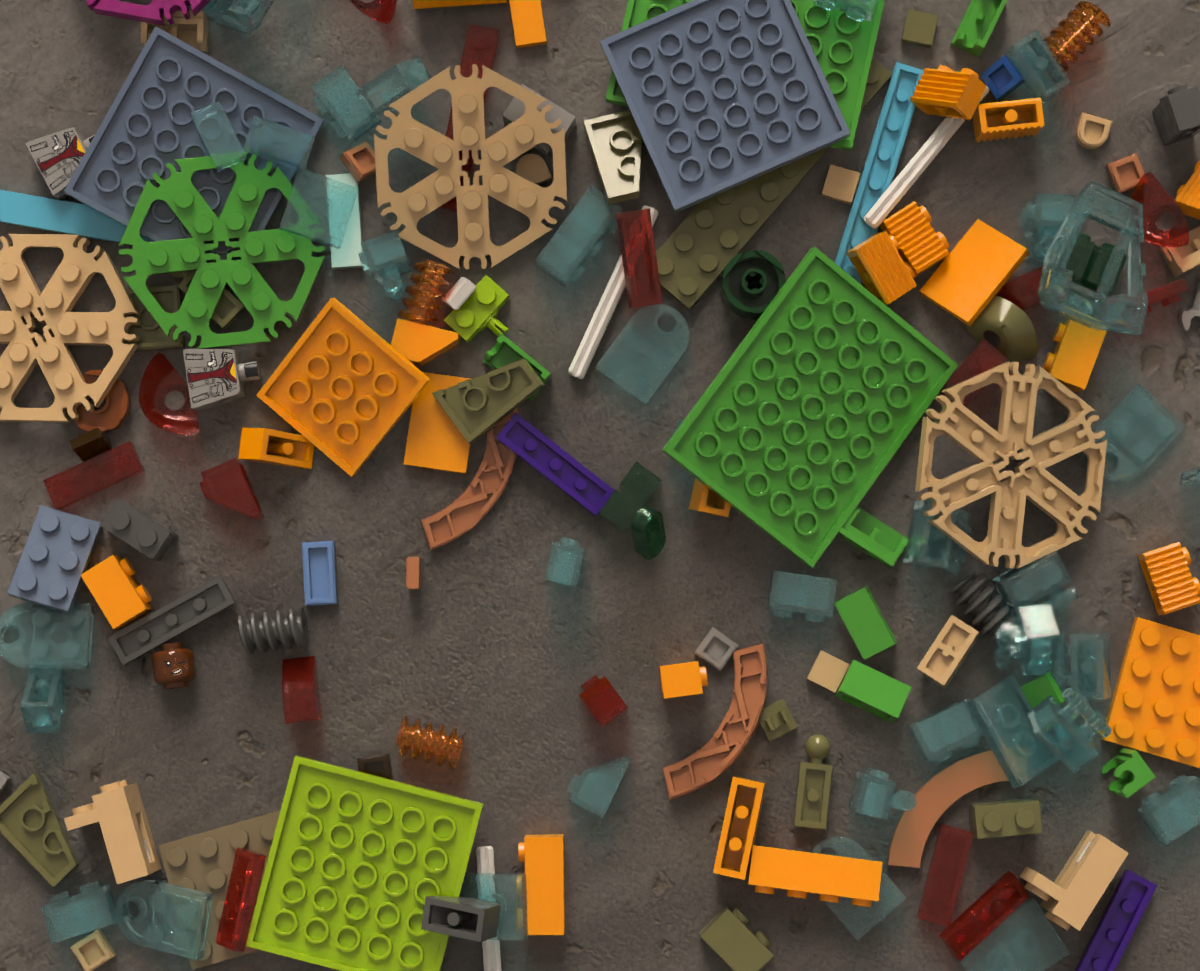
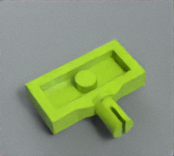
(479, 311)

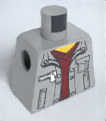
(58, 157)
(216, 376)

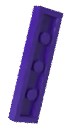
(555, 464)
(1117, 923)

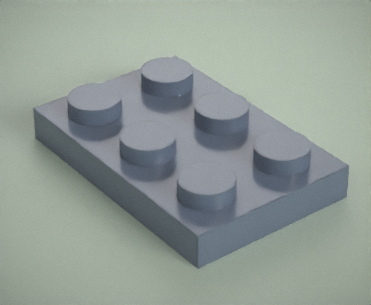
(55, 559)

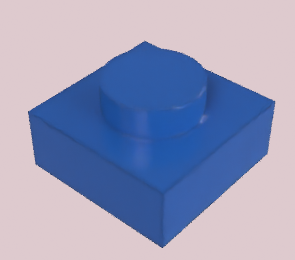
(1002, 78)

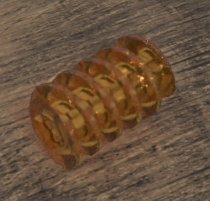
(1074, 31)
(424, 292)
(429, 743)

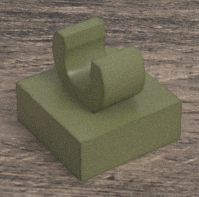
(777, 720)

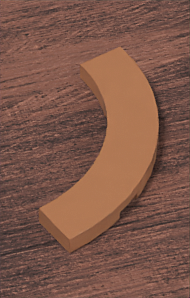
(478, 497)
(734, 731)
(934, 799)

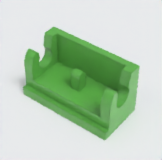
(977, 25)
(507, 352)
(873, 537)
(865, 622)
(873, 691)
(1130, 771)

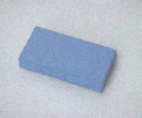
(319, 573)

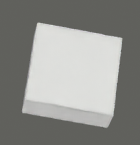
(459, 293)

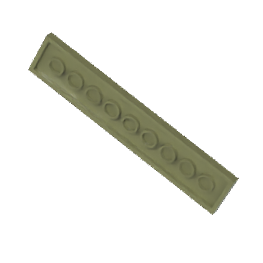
(727, 222)

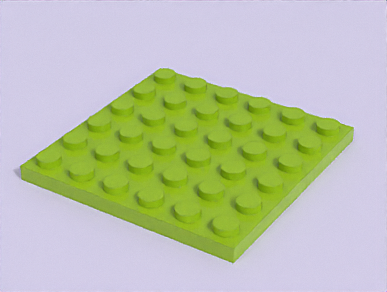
(356, 870)

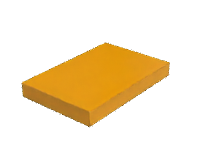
(974, 272)
(432, 435)

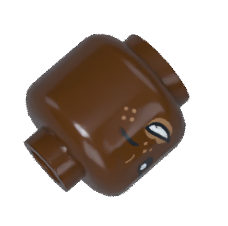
(174, 666)

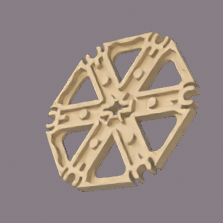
(496, 151)
(67, 326)
(1034, 484)

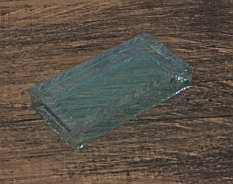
(218, 136)

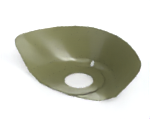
(1018, 335)

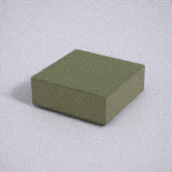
(919, 28)

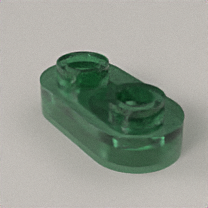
(648, 532)

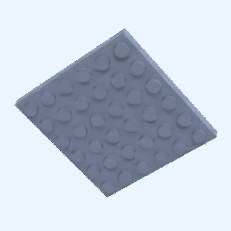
(723, 93)
(154, 126)

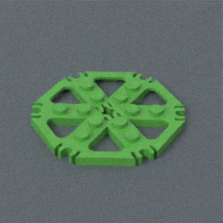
(211, 278)

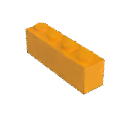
(815, 873)

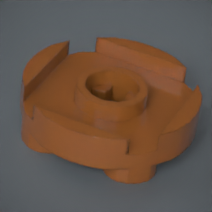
(112, 414)

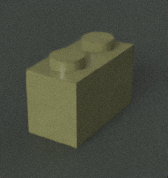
(1005, 818)
(736, 942)

